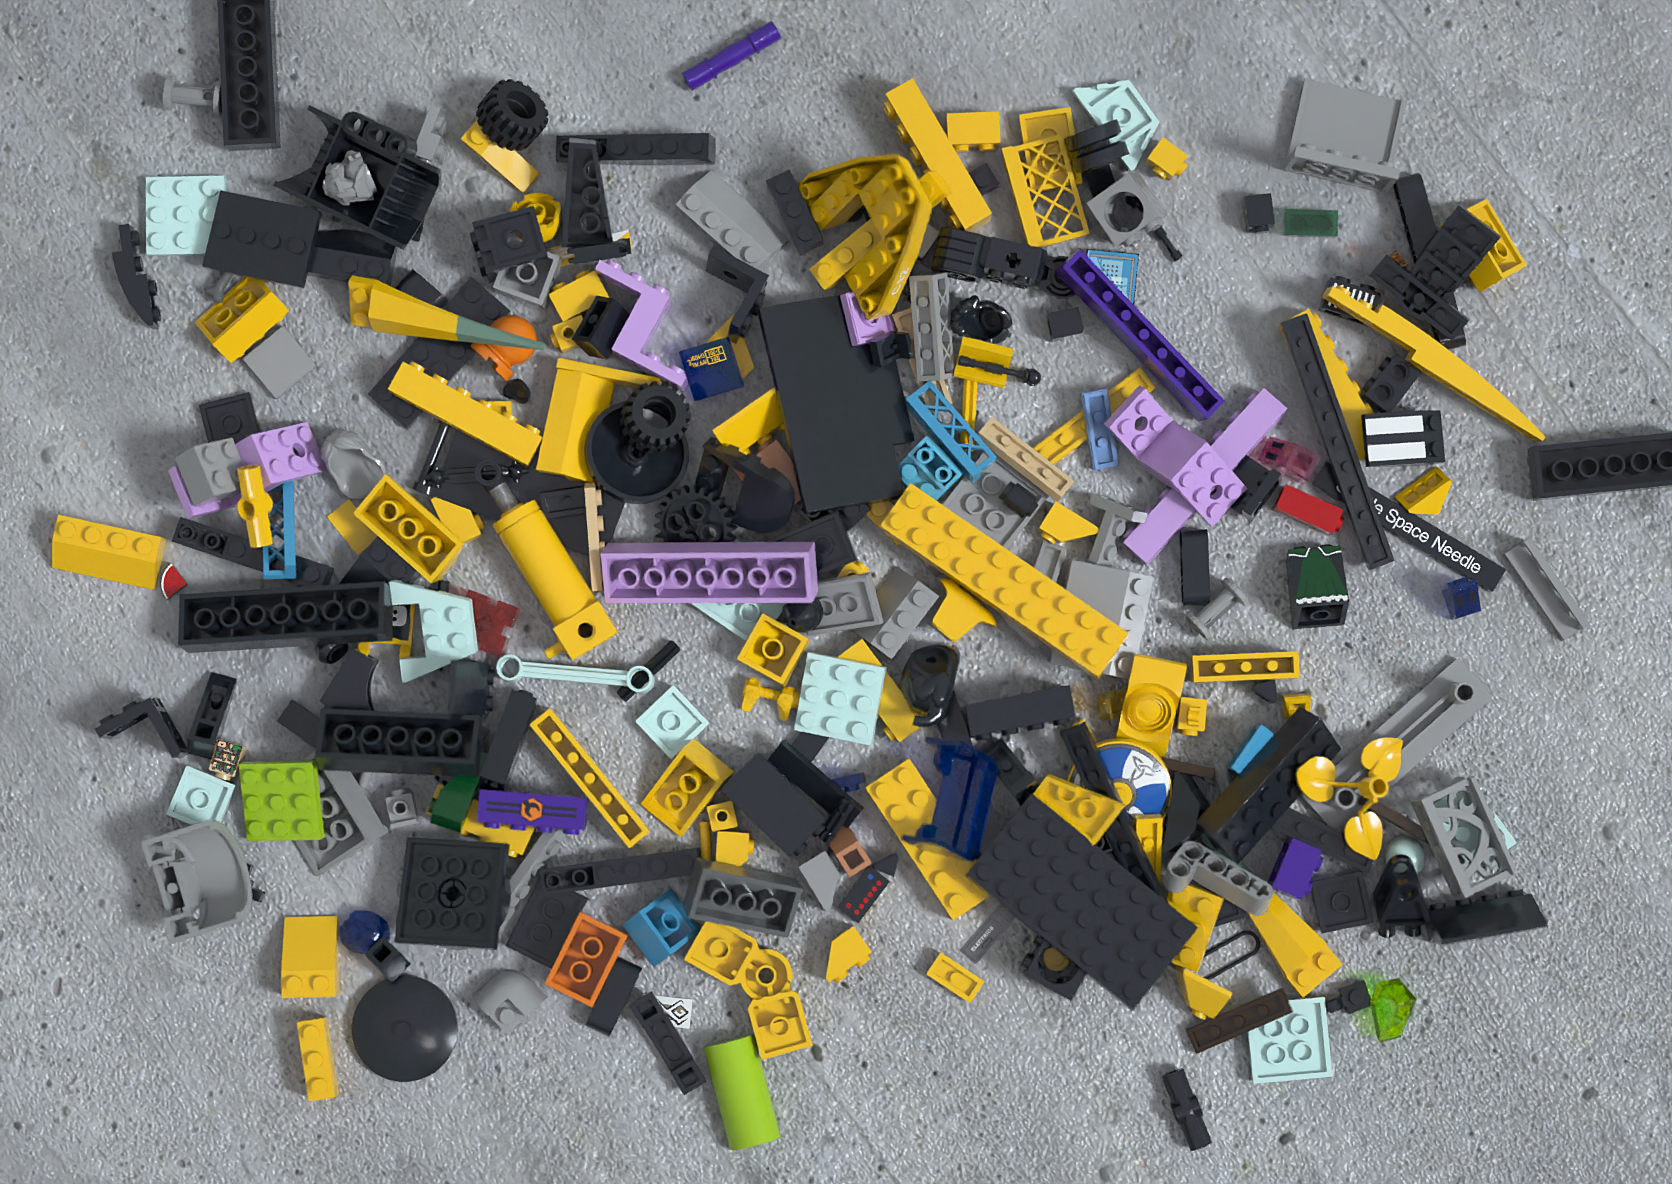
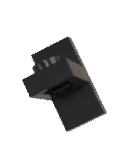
(1012, 772)

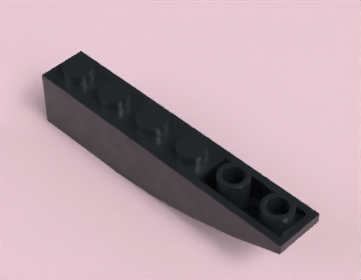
(647, 148)
(238, 550)
(618, 871)

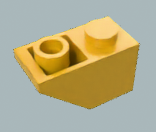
(846, 951)

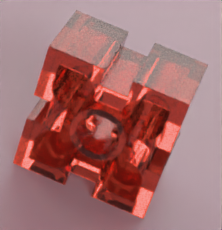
(501, 617)

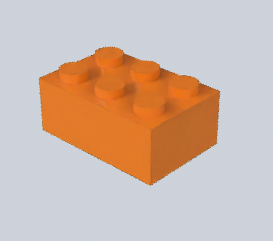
(586, 959)

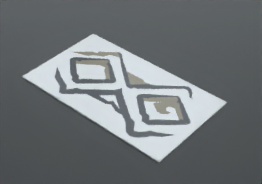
(677, 1010)

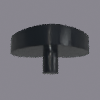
(517, 390)

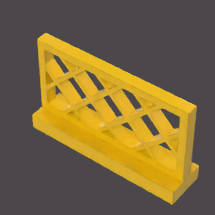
(1022, 197)

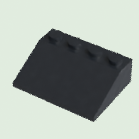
(1484, 918)

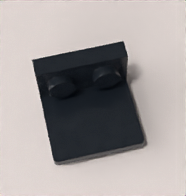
(1259, 484)

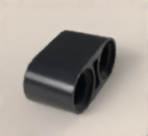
(418, 287)

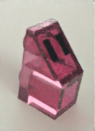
(1289, 459)

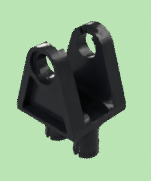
(1400, 899)

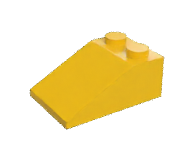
(687, 787)
(310, 957)

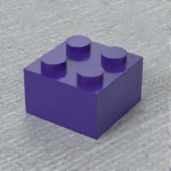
(1295, 868)

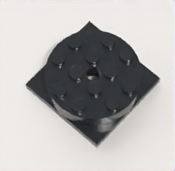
(431, 878)

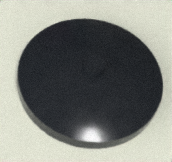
(627, 471)
(405, 1028)

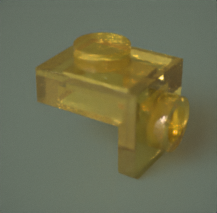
(1110, 703)

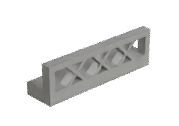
(929, 327)
(1546, 589)

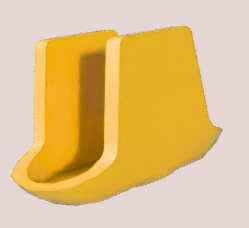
(960, 612)

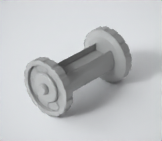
(191, 95)
(1216, 608)

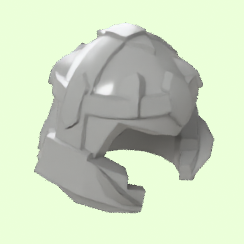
(349, 180)

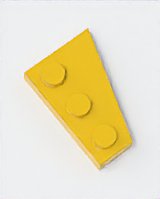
(1078, 806)

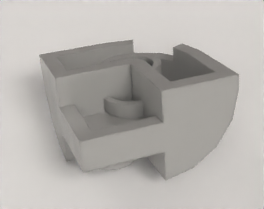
(509, 999)

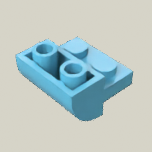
(929, 469)

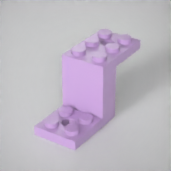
(642, 324)
(1175, 456)
(276, 460)

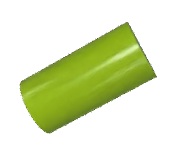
(742, 1092)

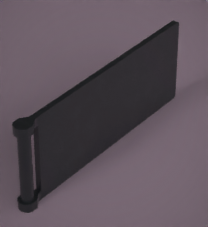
(470, 452)

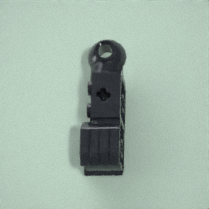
(971, 255)

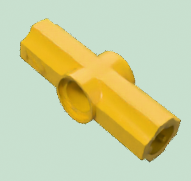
(254, 505)

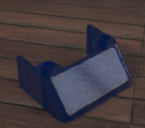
(961, 801)

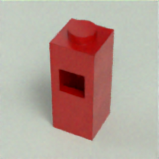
(1309, 510)

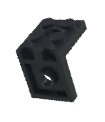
(496, 252)
(744, 278)
(135, 713)

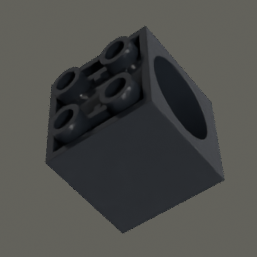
(1064, 985)

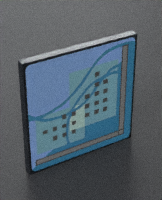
(1119, 268)

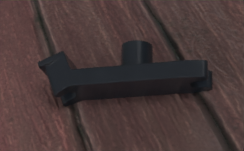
(600, 251)

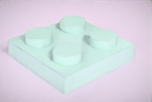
(672, 722)
(200, 797)

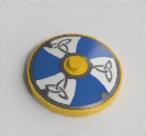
(1137, 775)

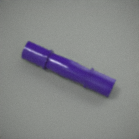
(731, 55)

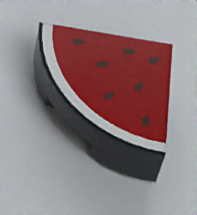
(172, 581)

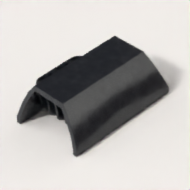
(402, 180)

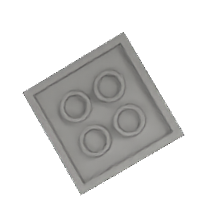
(984, 510)

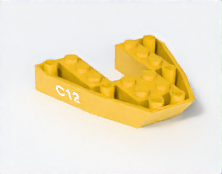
(898, 212)

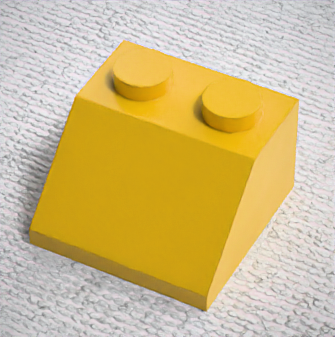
(773, 650)

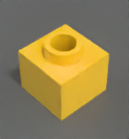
(731, 820)

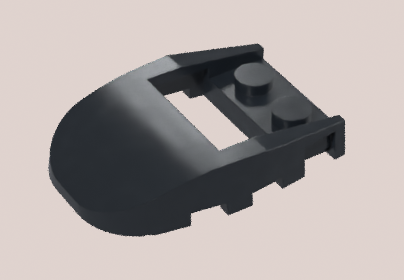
(765, 494)

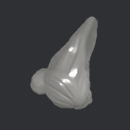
(351, 464)

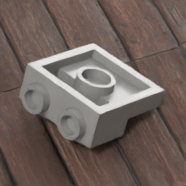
(430, 142)

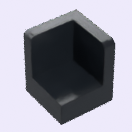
(1064, 323)

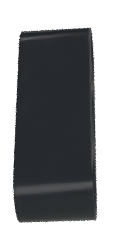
(1194, 567)
(613, 996)

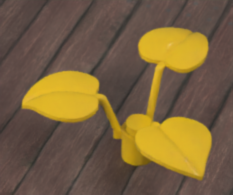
(1383, 760)

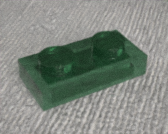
(1311, 223)

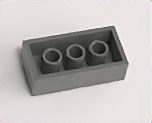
(742, 897)

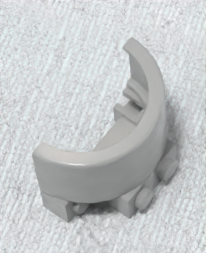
(208, 879)

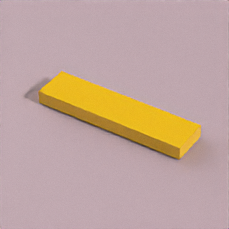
(619, 377)

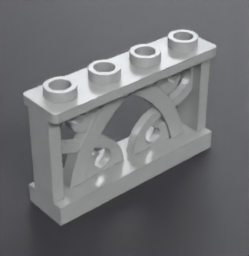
(1489, 834)

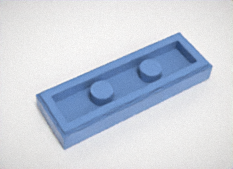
(1099, 438)

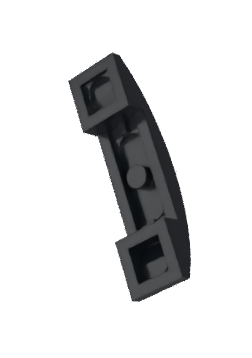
(668, 1042)

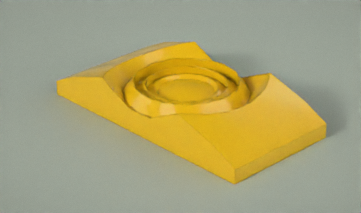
(1151, 701)

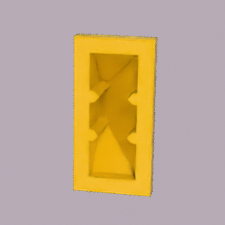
(1426, 493)

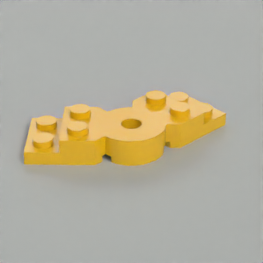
(775, 1007)

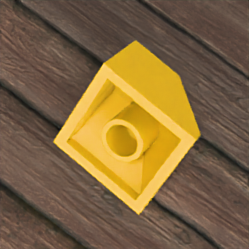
(1201, 994)

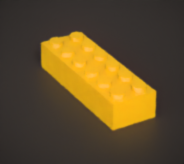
(934, 152)
(907, 805)

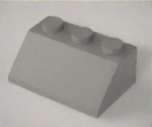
(902, 606)

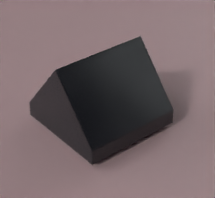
(1266, 691)
(887, 865)

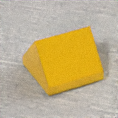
(1293, 701)

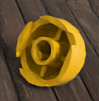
(547, 212)

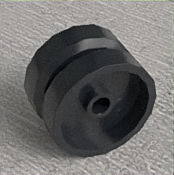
(1096, 145)

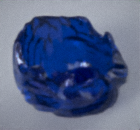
(363, 931)

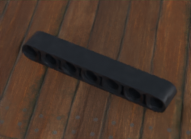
(1419, 230)

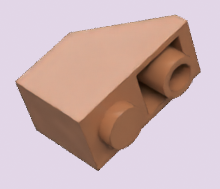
(849, 851)

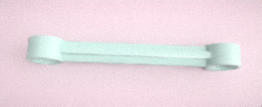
(575, 673)

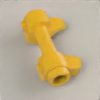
(786, 698)

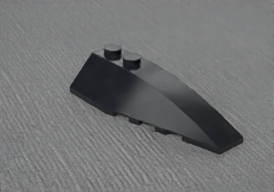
(352, 252)

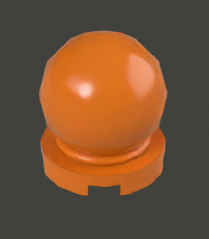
(505, 356)

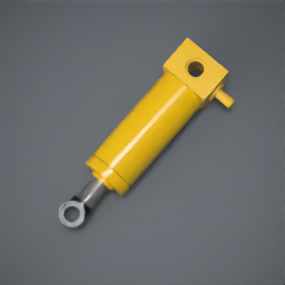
(547, 570)

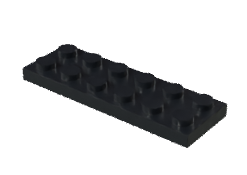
(440, 355)

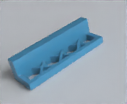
(943, 438)
(288, 536)

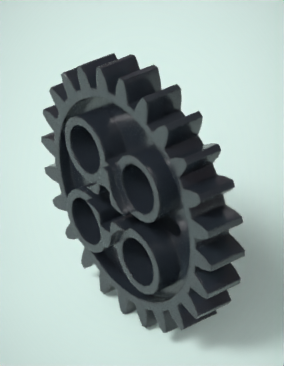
(713, 516)

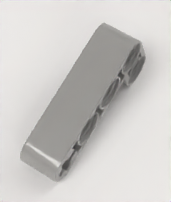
(1218, 875)

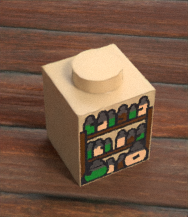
(226, 759)

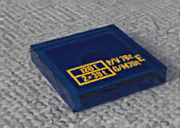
(711, 368)

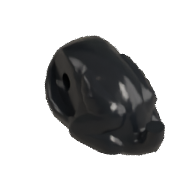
(929, 682)

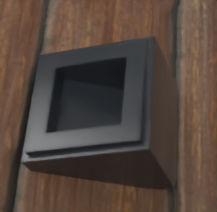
(1099, 179)

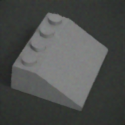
(1117, 596)
(347, 821)

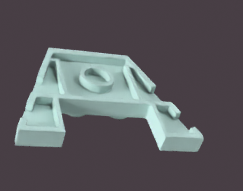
(446, 628)

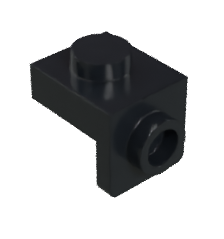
(891, 347)

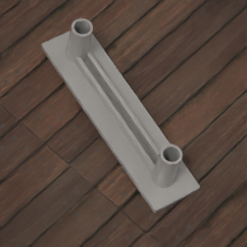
(1420, 724)

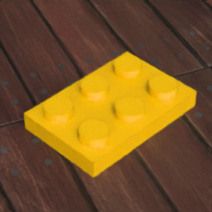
(1040, 126)
(1202, 910)

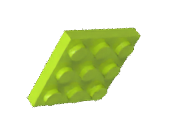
(281, 800)

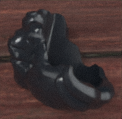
(981, 320)

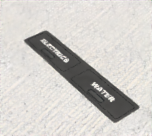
(987, 934)

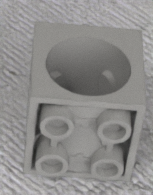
(1105, 203)

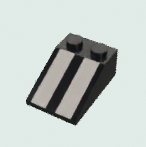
(1403, 438)

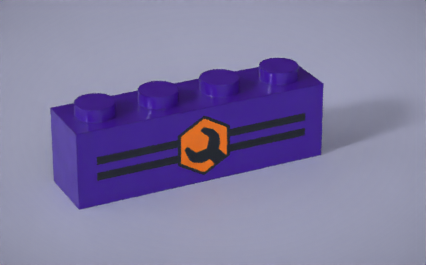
(532, 810)

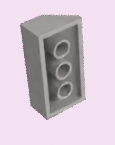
(730, 221)

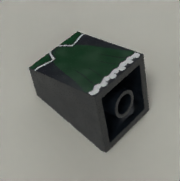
(1317, 586)

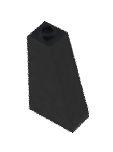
(507, 742)

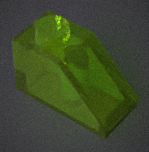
(1391, 1008)

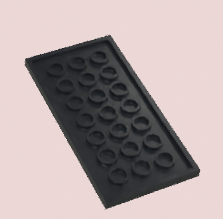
(1081, 902)

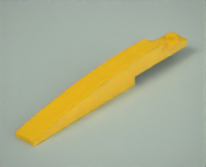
(1435, 360)

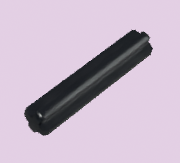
(655, 664)

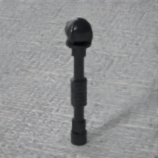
(1160, 232)
(1029, 376)

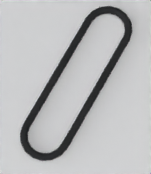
(1237, 961)

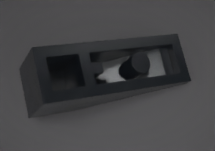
(211, 715)

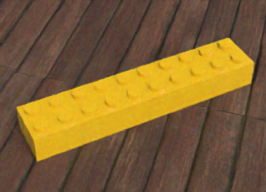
(1004, 581)

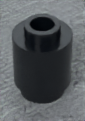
(1018, 499)

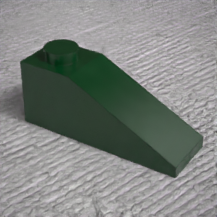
(455, 801)

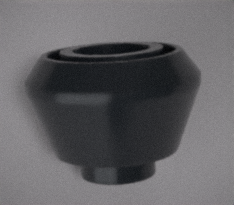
(330, 653)

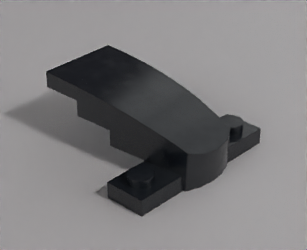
(1439, 271)

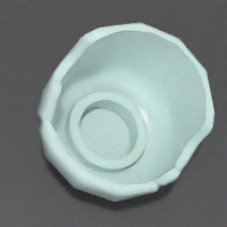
(1407, 846)

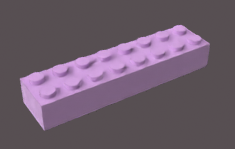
(710, 572)

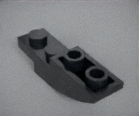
(136, 287)

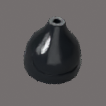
(803, 616)

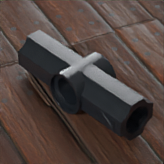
(1186, 1109)

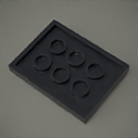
(262, 239)

